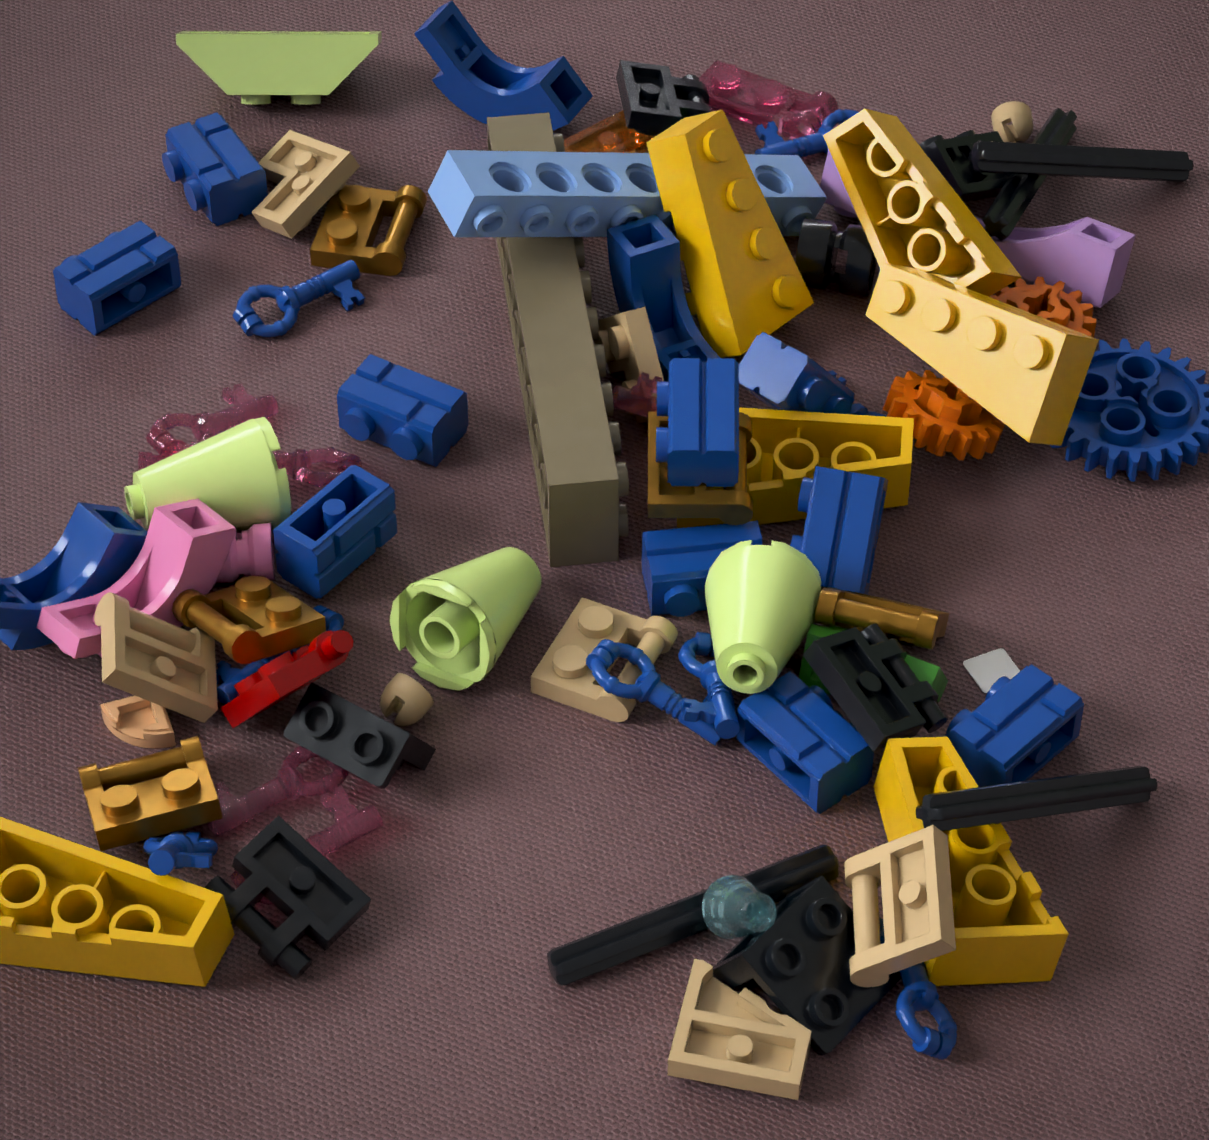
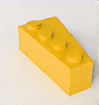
(911, 208)
(727, 235)
(995, 353)
(792, 443)
(997, 908)
(103, 914)

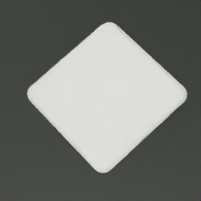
(990, 667)

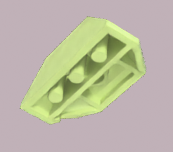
(278, 61)

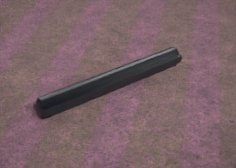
(1080, 161)
(1021, 188)
(1036, 798)
(679, 919)

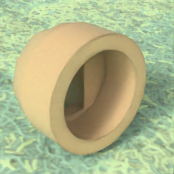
(1021, 119)
(406, 699)

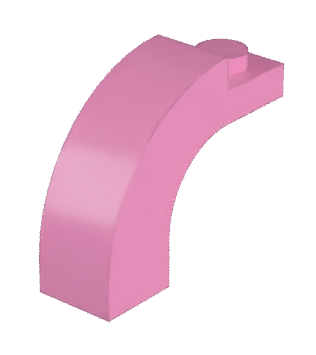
(181, 552)

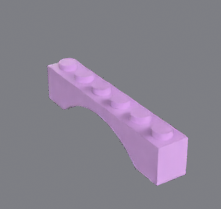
(1080, 253)

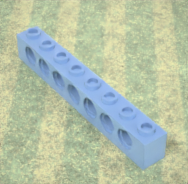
(588, 192)

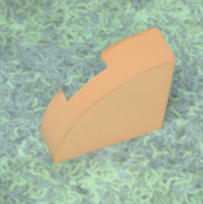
(139, 722)

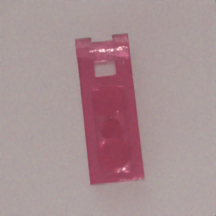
(766, 100)

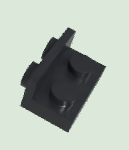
(952, 161)
(354, 737)

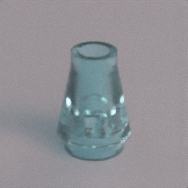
(737, 908)

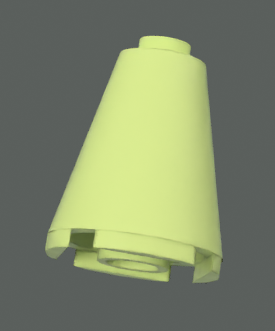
(226, 472)
(759, 611)
(464, 616)

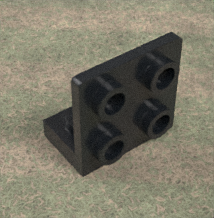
(806, 965)

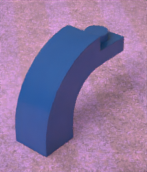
(489, 85)
(648, 275)
(86, 560)

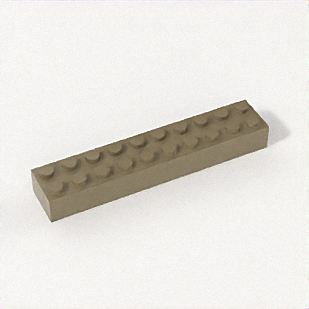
(561, 376)

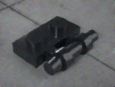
(657, 100)
(875, 685)
(300, 885)

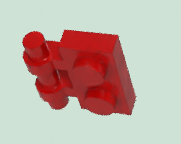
(287, 675)

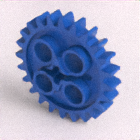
(1139, 412)

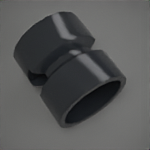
(818, 256)

